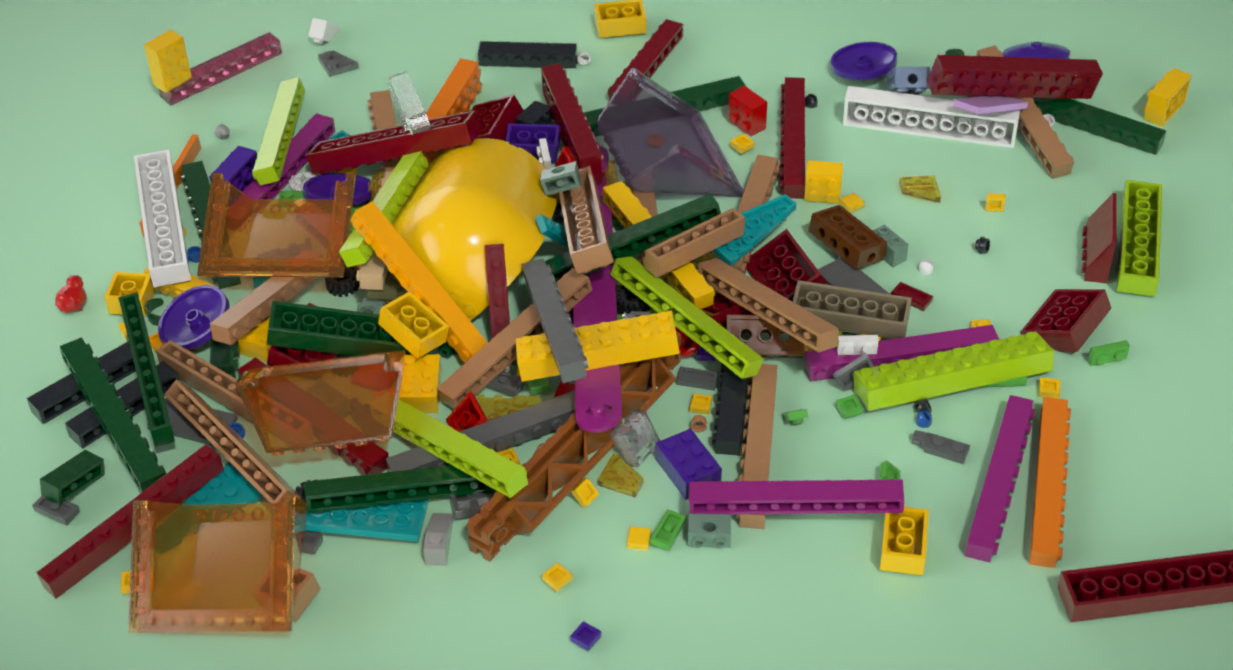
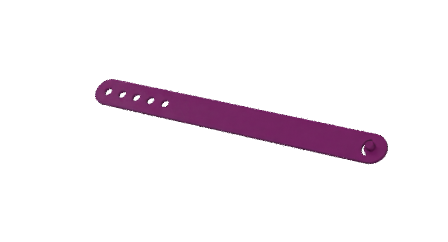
(602, 385)

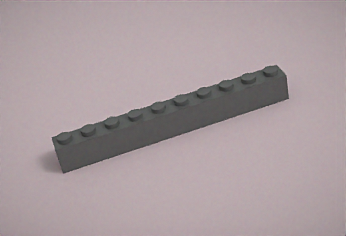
(555, 321)
(500, 432)

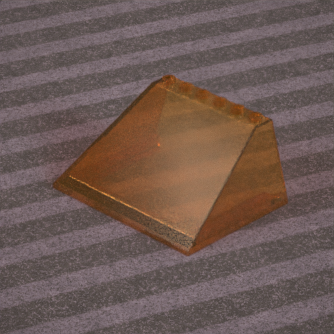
(275, 234)
(324, 401)
(215, 566)

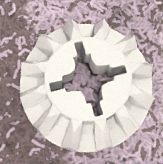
(296, 180)

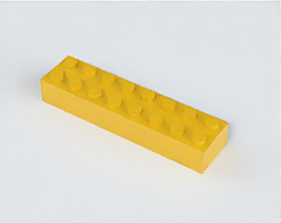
(603, 344)

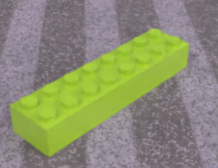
(1140, 238)

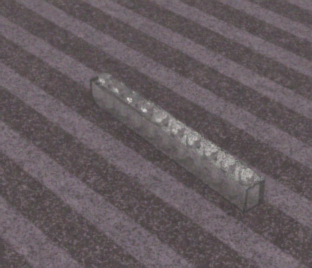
(408, 103)

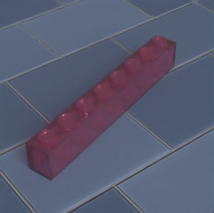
(225, 66)

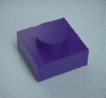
(703, 355)
(585, 636)

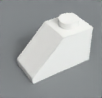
(322, 30)

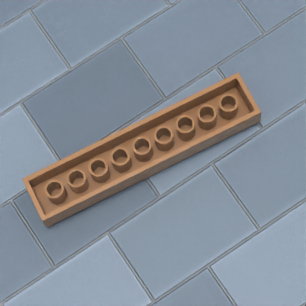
(585, 225)

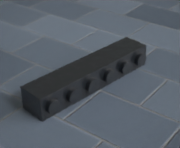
(527, 54)
(66, 393)
(730, 412)
(86, 427)

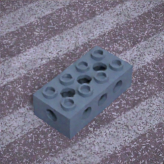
(908, 80)

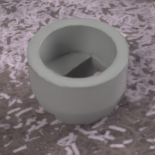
(222, 131)

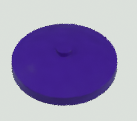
(1037, 50)
(864, 60)
(324, 187)
(190, 315)

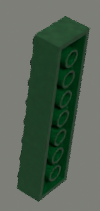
(328, 330)

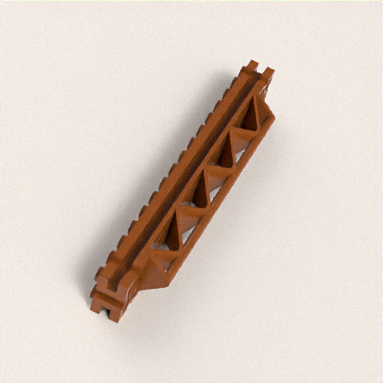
(559, 461)

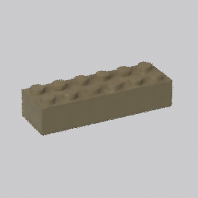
(856, 309)

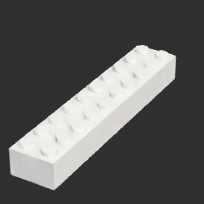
(927, 117)
(161, 218)

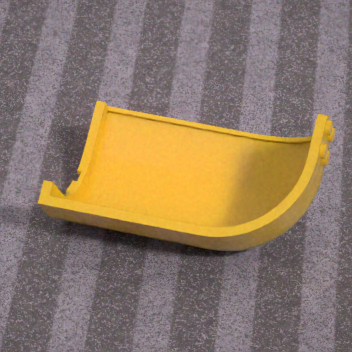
(472, 201)

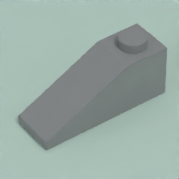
(438, 539)

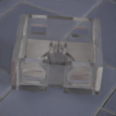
(641, 443)

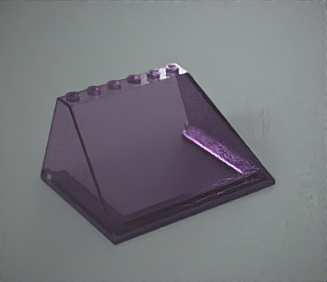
(663, 142)

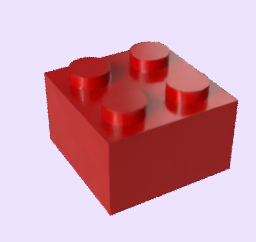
(747, 111)

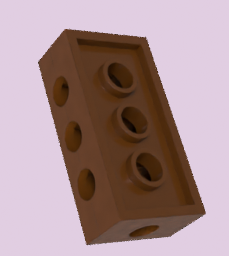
(847, 237)
(769, 349)

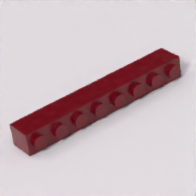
(653, 53)

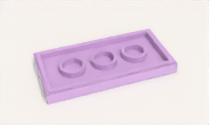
(990, 104)

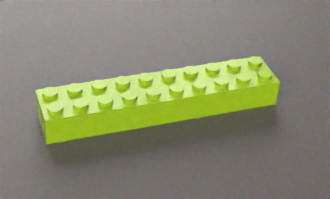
(953, 371)

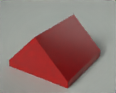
(467, 414)

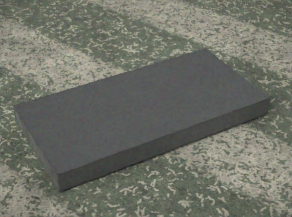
(841, 274)
(185, 429)

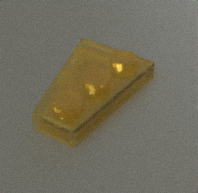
(499, 406)

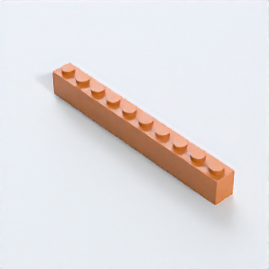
(1049, 483)

